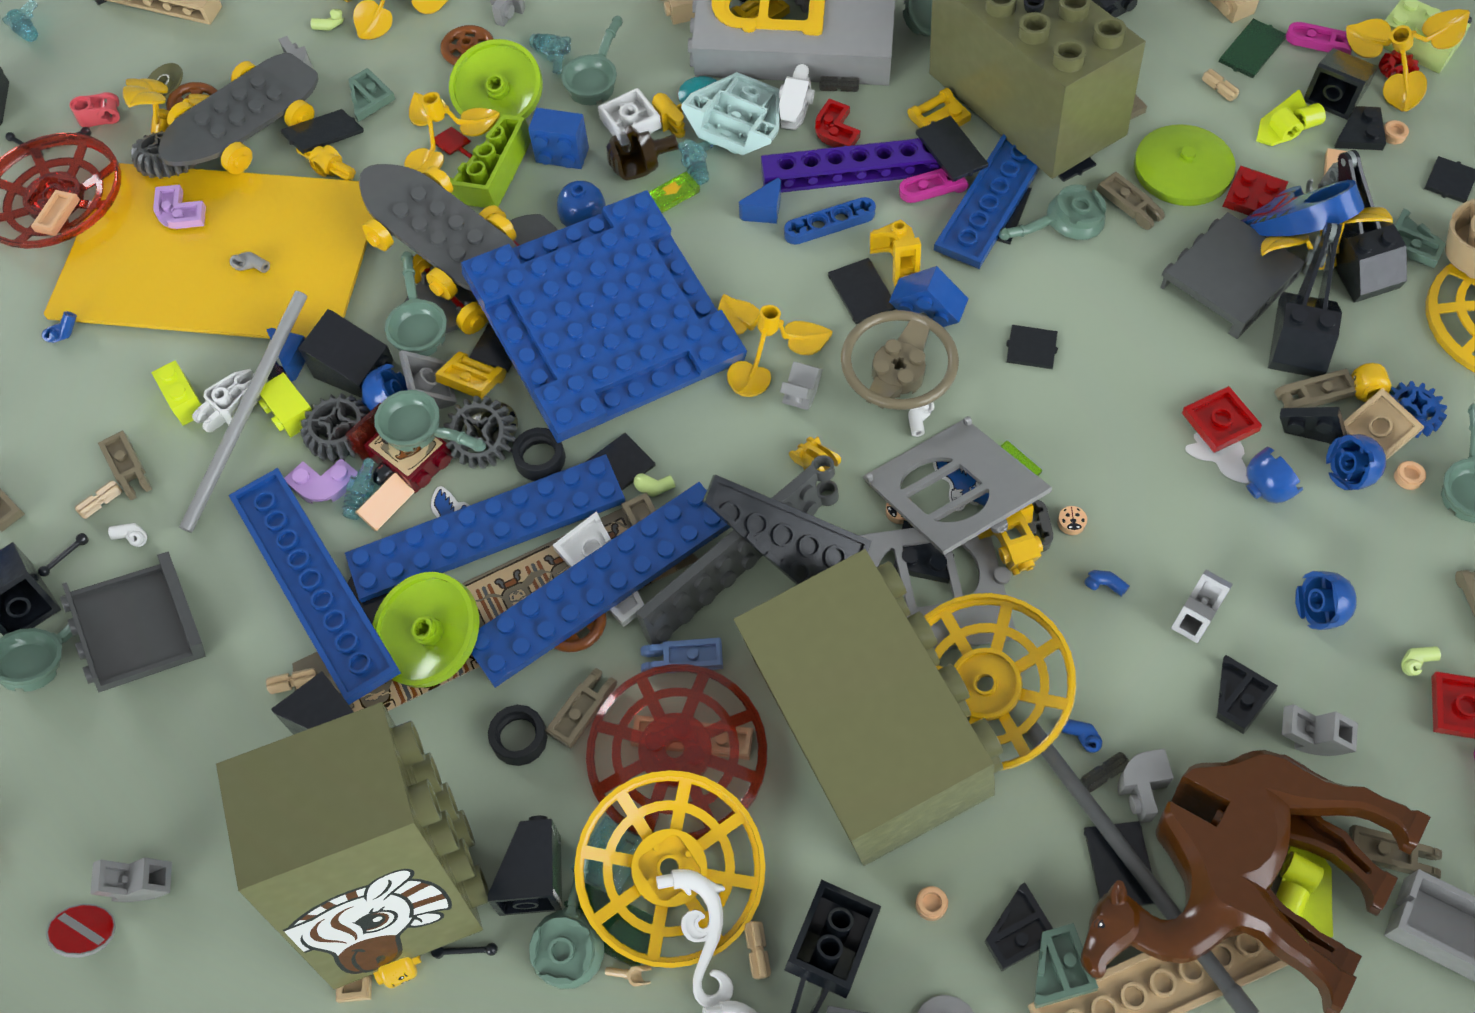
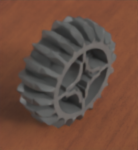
(147, 158)
(331, 420)
(488, 426)

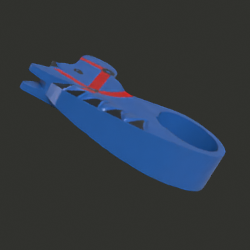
(1303, 213)

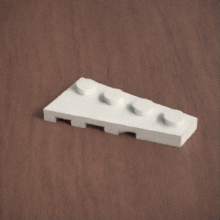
(582, 542)

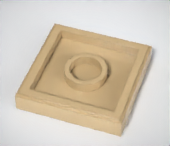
(1385, 422)

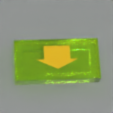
(674, 191)

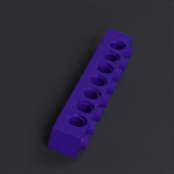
(848, 165)

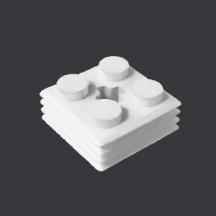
(627, 110)

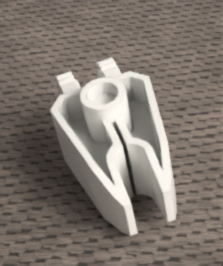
(795, 98)
(223, 400)

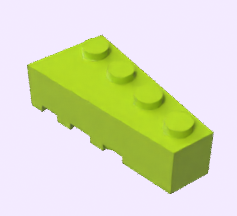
(493, 163)

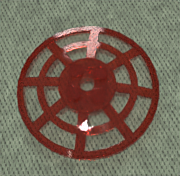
(42, 188)
(677, 728)

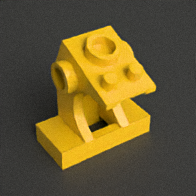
(901, 243)
(1020, 552)

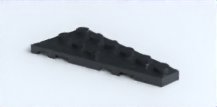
(783, 535)

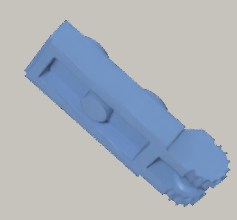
(695, 652)

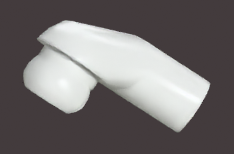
(917, 416)
(131, 531)

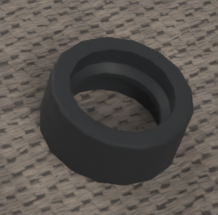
(533, 437)
(506, 716)

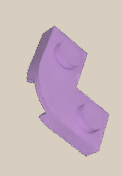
(174, 213)
(318, 488)

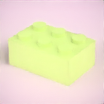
(1414, 14)

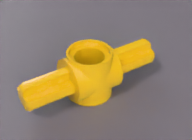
(328, 162)

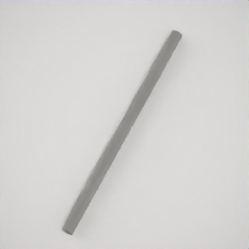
(243, 412)

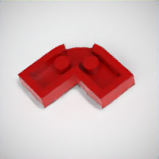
(830, 125)

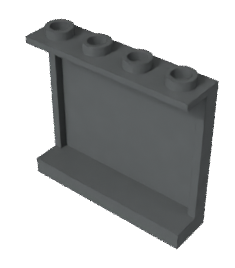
(1231, 274)
(133, 625)

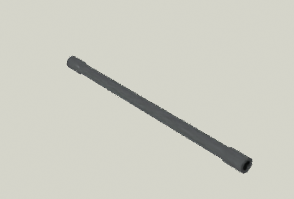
(1231, 991)

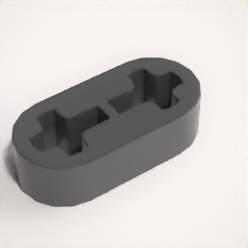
(1042, 524)

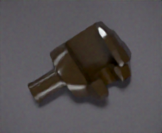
(640, 155)

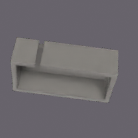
(1435, 922)

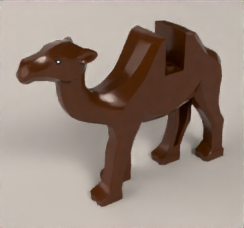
(1232, 858)

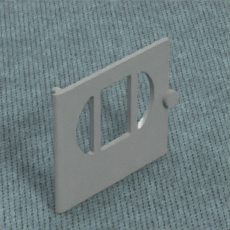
(966, 447)
(990, 579)

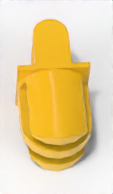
(670, 114)
(810, 450)

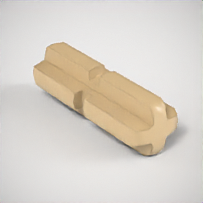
(1224, 88)
(93, 503)
(286, 683)
(758, 957)

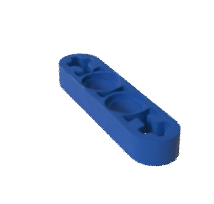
(831, 225)

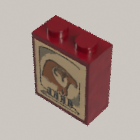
(414, 466)

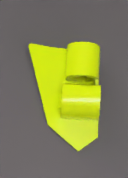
(1289, 120)
(1307, 888)

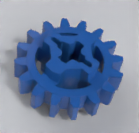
(1421, 405)

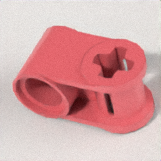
(94, 111)

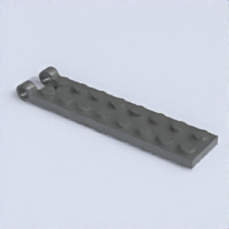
(728, 559)

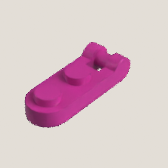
(1317, 37)
(929, 186)

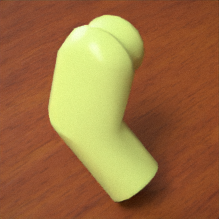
(329, 23)
(652, 486)
(1416, 657)

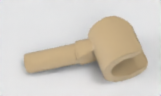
(632, 974)

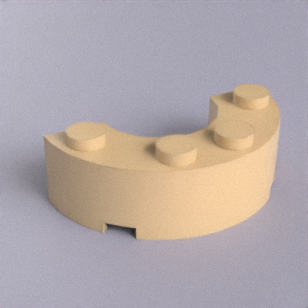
(1461, 238)

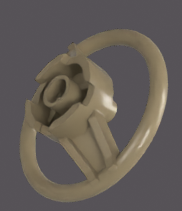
(902, 354)

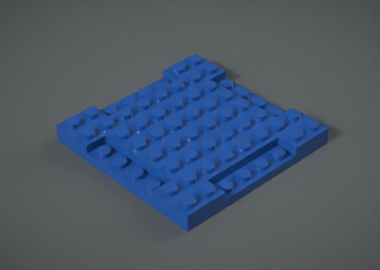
(602, 316)

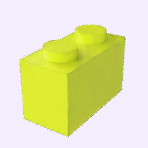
(177, 391)
(285, 403)

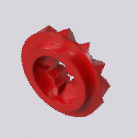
(1389, 60)

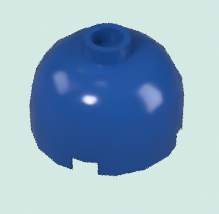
(579, 202)
(381, 384)
(1355, 461)
(1271, 478)
(1325, 600)

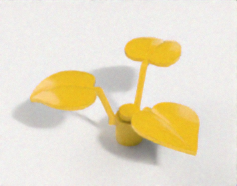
(375, 21)
(1406, 89)
(148, 92)
(431, 108)
(1367, 214)
(803, 338)

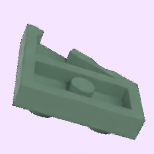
(368, 94)
(1420, 242)
(1060, 968)

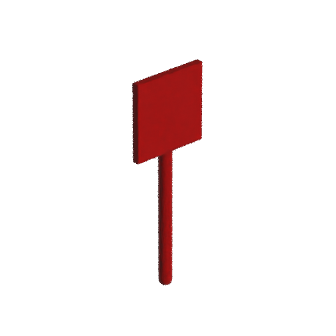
(452, 141)

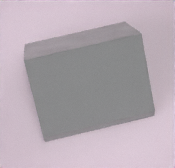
(420, 376)

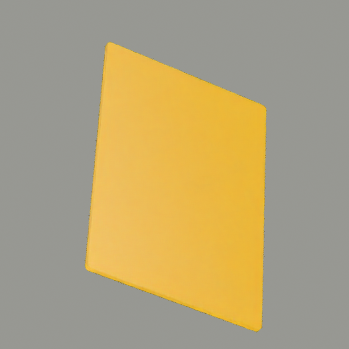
(182, 279)

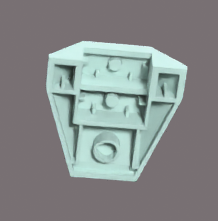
(735, 113)

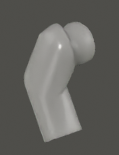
(249, 260)

